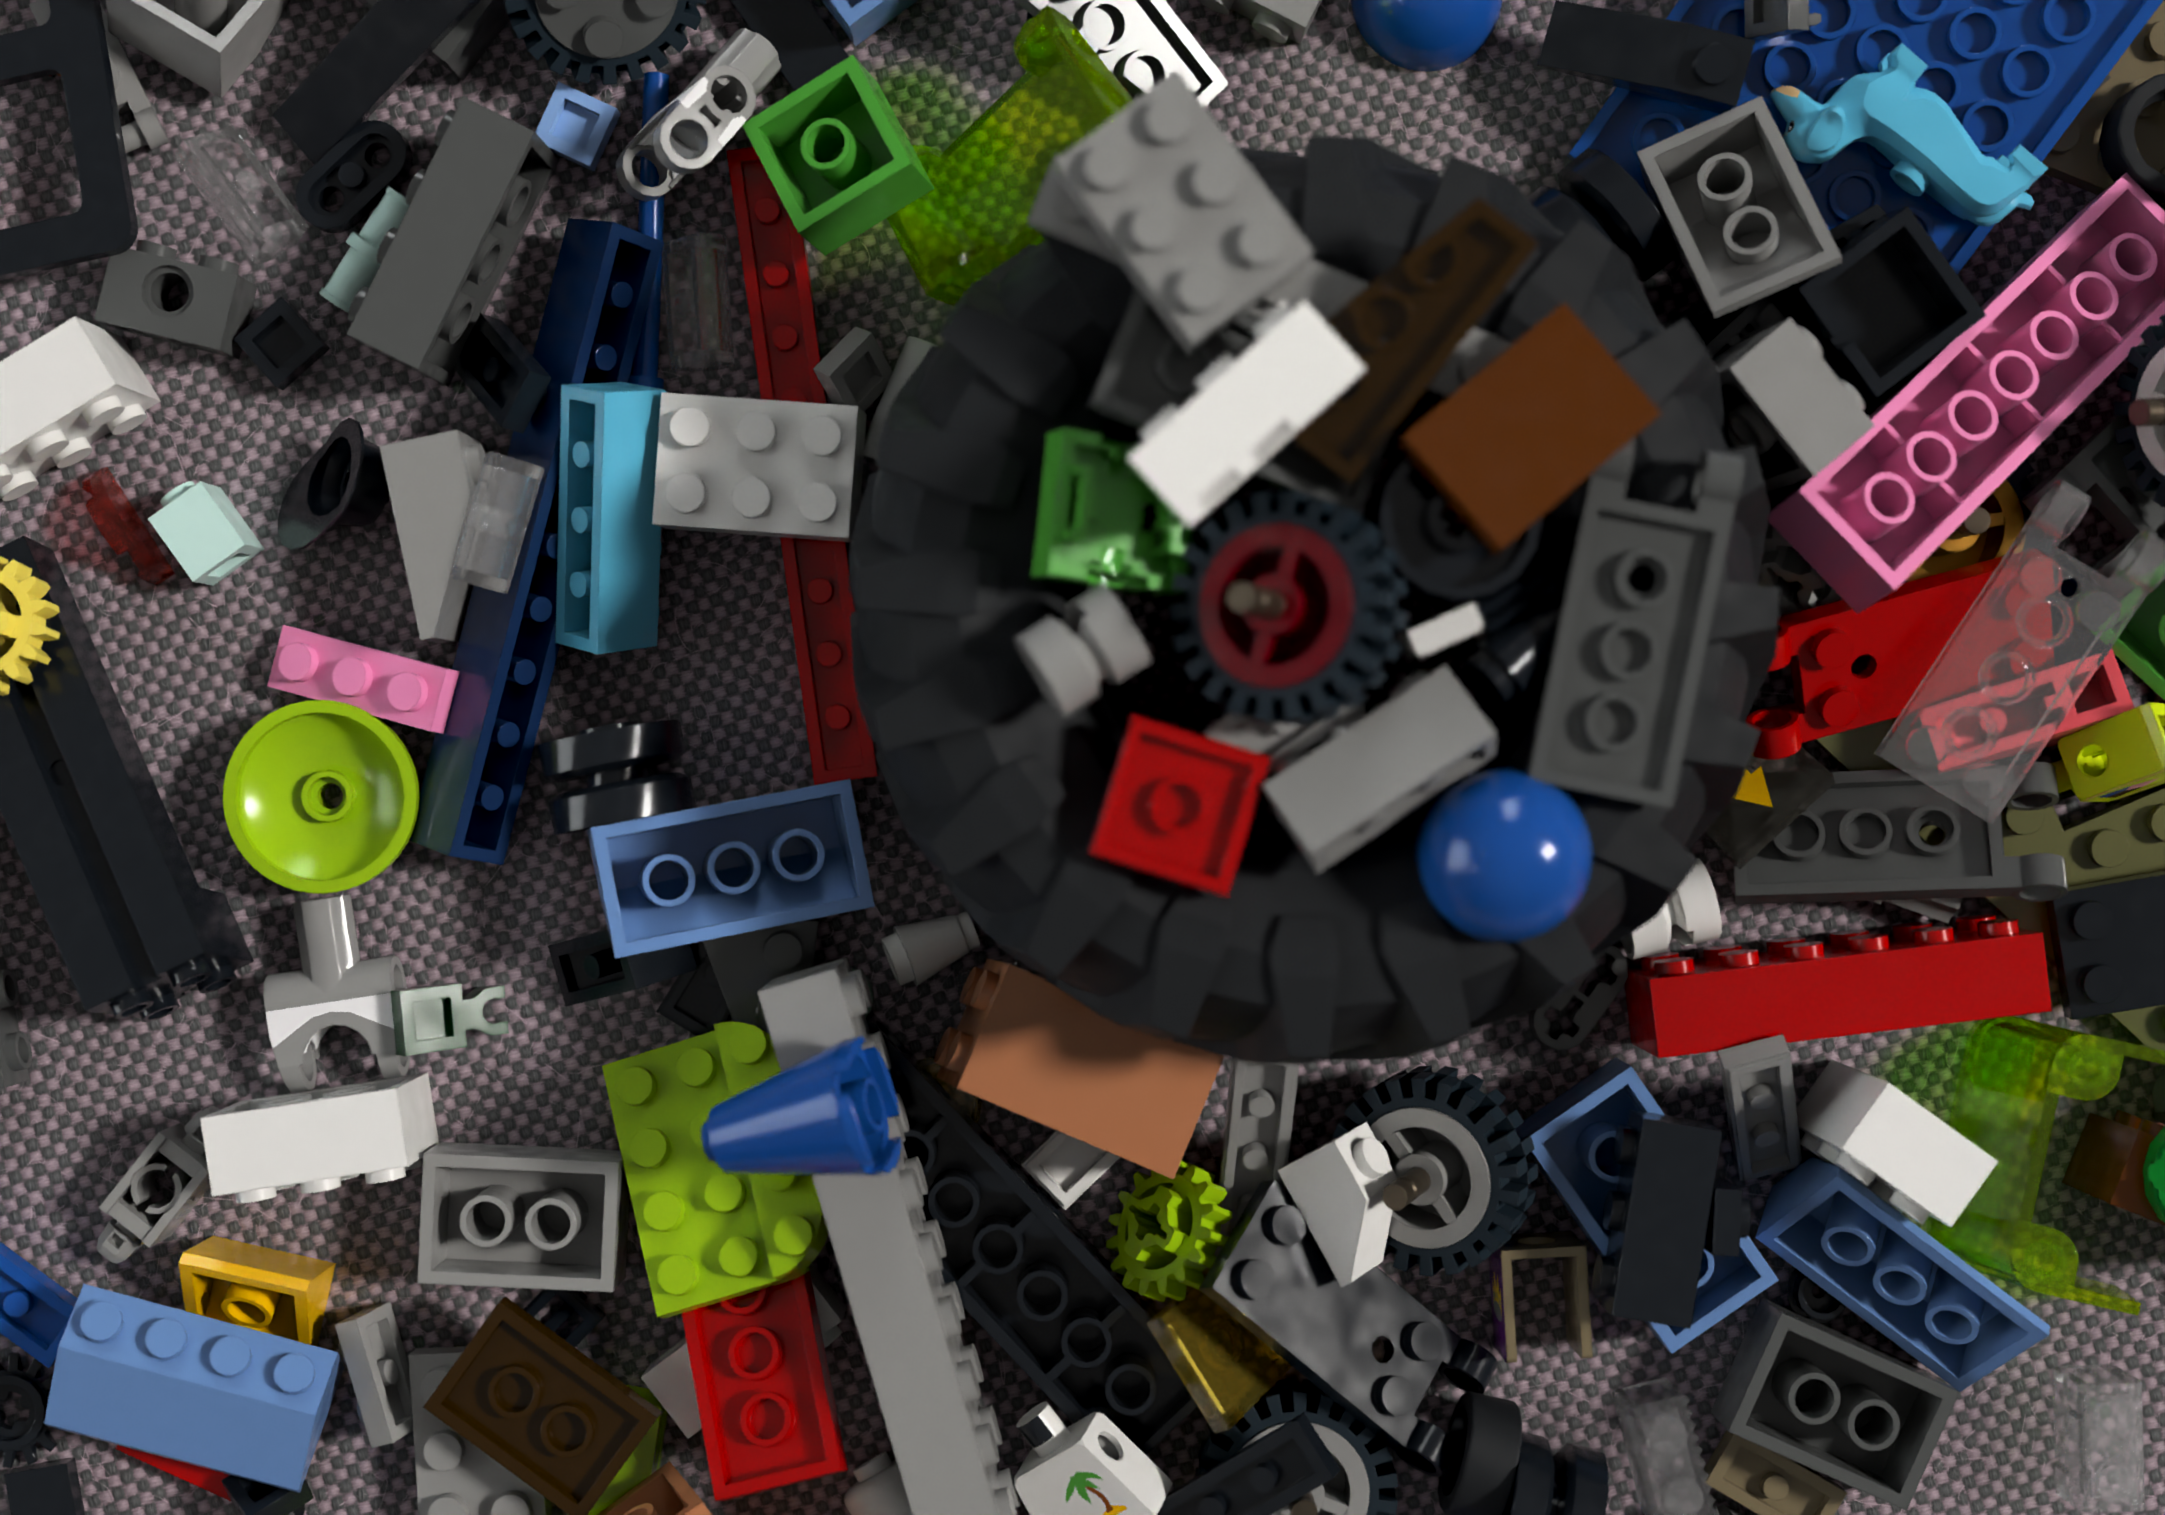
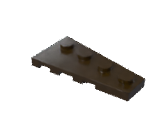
(1410, 328)

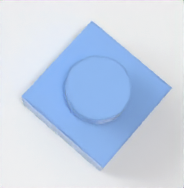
(577, 126)

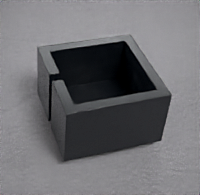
(1884, 305)

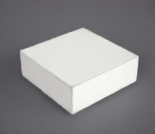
(1441, 631)

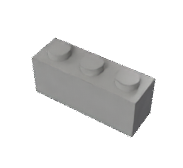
(1380, 767)

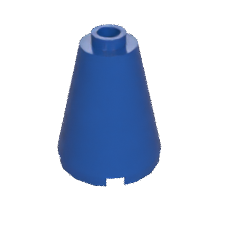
(810, 1118)

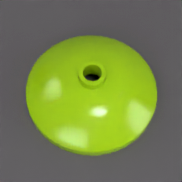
(279, 803)

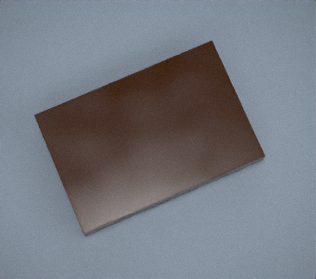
(1528, 428)

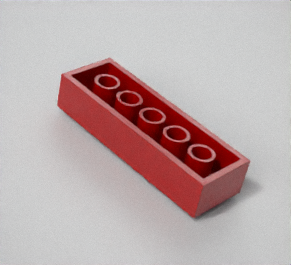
(1838, 987)

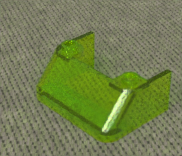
(2008, 1109)

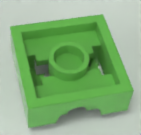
(1107, 519)

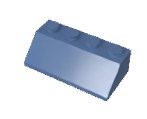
(730, 868)
(1895, 1274)
(191, 1388)

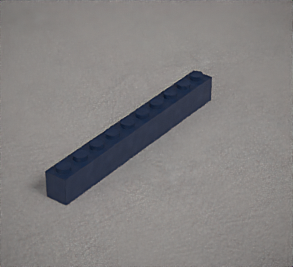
(511, 638)

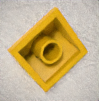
(256, 1287)

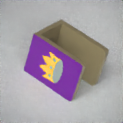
(1576, 1288)

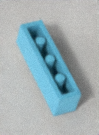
(605, 518)

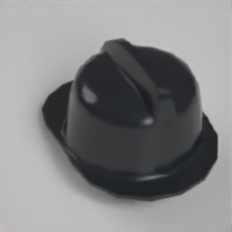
(335, 488)

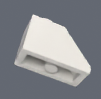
(1342, 1200)

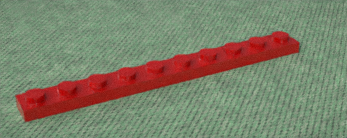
(815, 570)

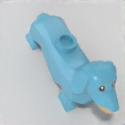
(1914, 134)

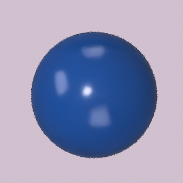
(1426, 32)
(1504, 855)

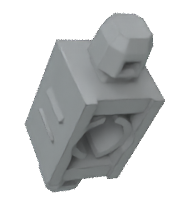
(129, 1203)

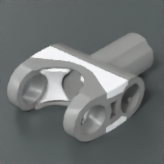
(703, 116)
(331, 992)

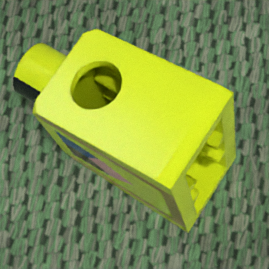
(2114, 756)

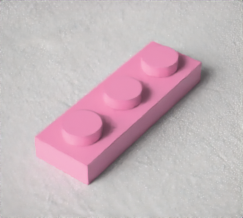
(364, 677)

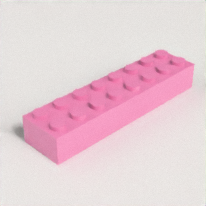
(1983, 400)

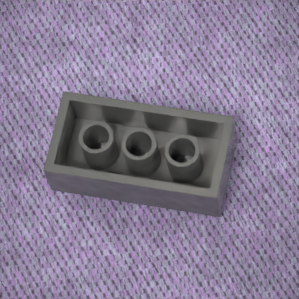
(452, 240)

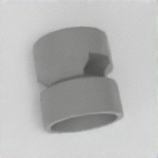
(1083, 650)

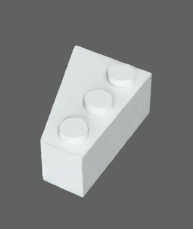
(1245, 410)

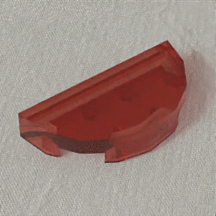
(123, 527)

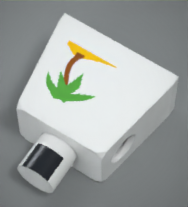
(1085, 1468)

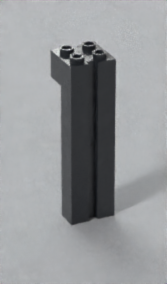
(98, 832)

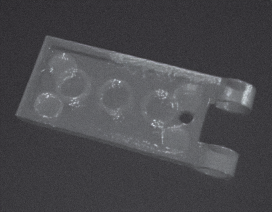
(2018, 660)

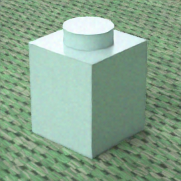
(204, 532)

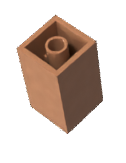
(1074, 1069)

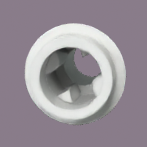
(928, 946)

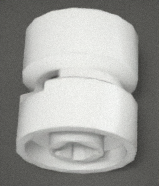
(1687, 917)

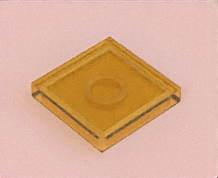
(1216, 1357)

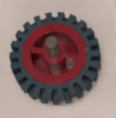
(1289, 608)

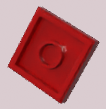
(1179, 805)

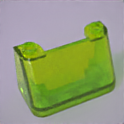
(1000, 162)

